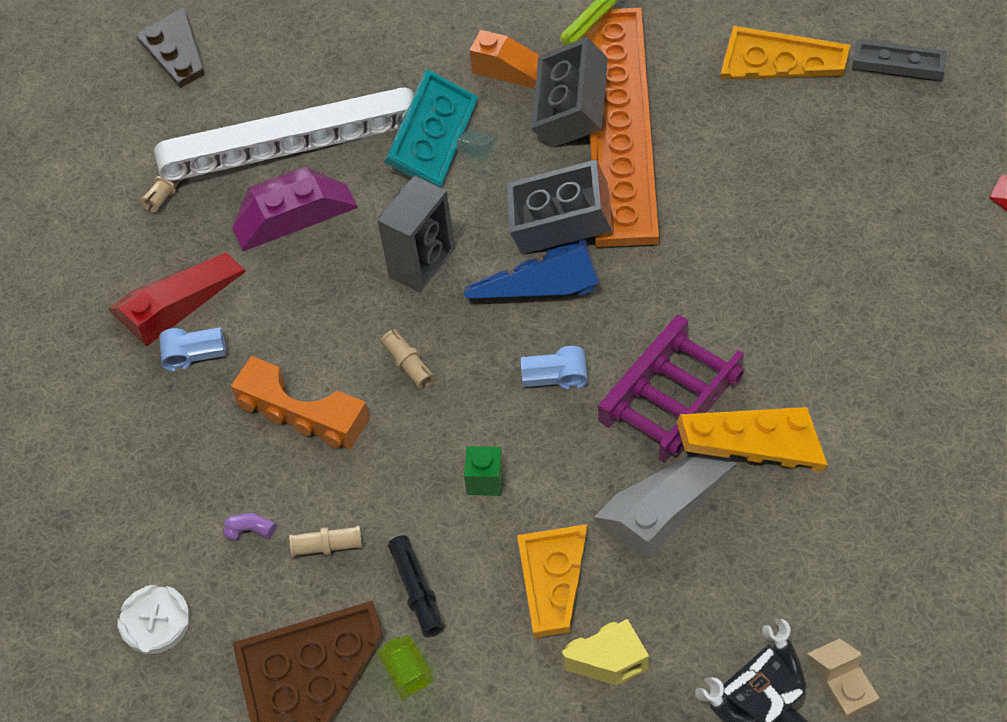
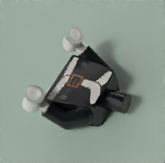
(765, 688)

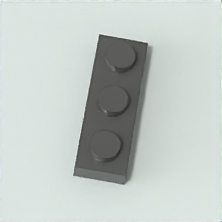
(899, 59)

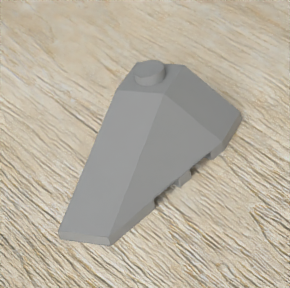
(660, 503)

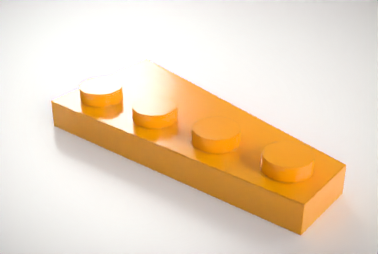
(778, 55)
(756, 434)

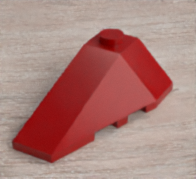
(169, 300)

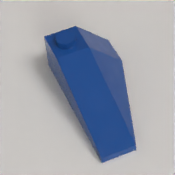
(562, 272)

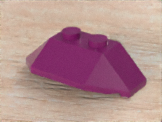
(289, 205)

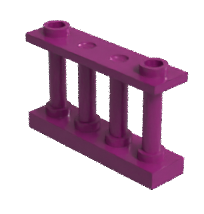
(657, 360)

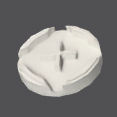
(154, 619)

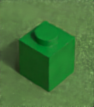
(483, 470)

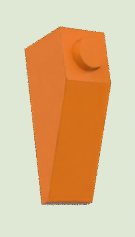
(503, 59)

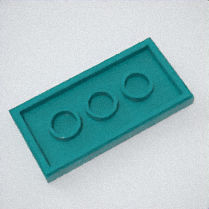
(431, 129)

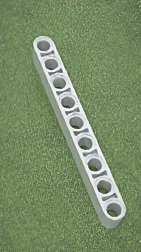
(281, 135)

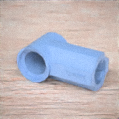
(182, 348)
(563, 368)

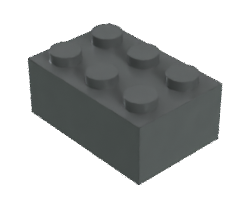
(569, 93)
(559, 207)
(416, 233)

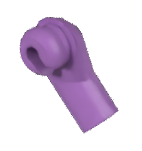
(249, 521)

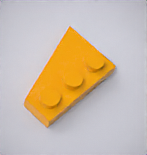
(551, 576)

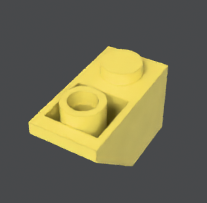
(609, 655)

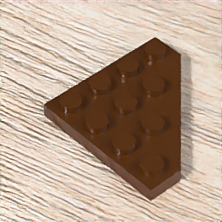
(307, 666)

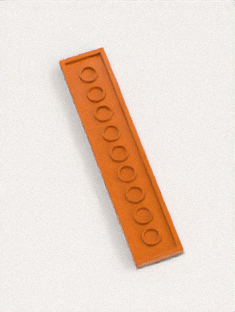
(625, 138)

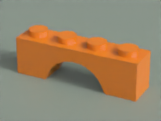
(335, 418)

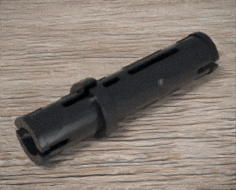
(421, 598)

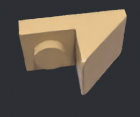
(841, 673)

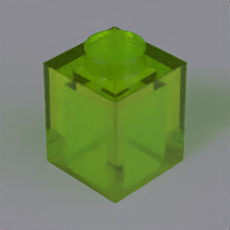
(405, 666)

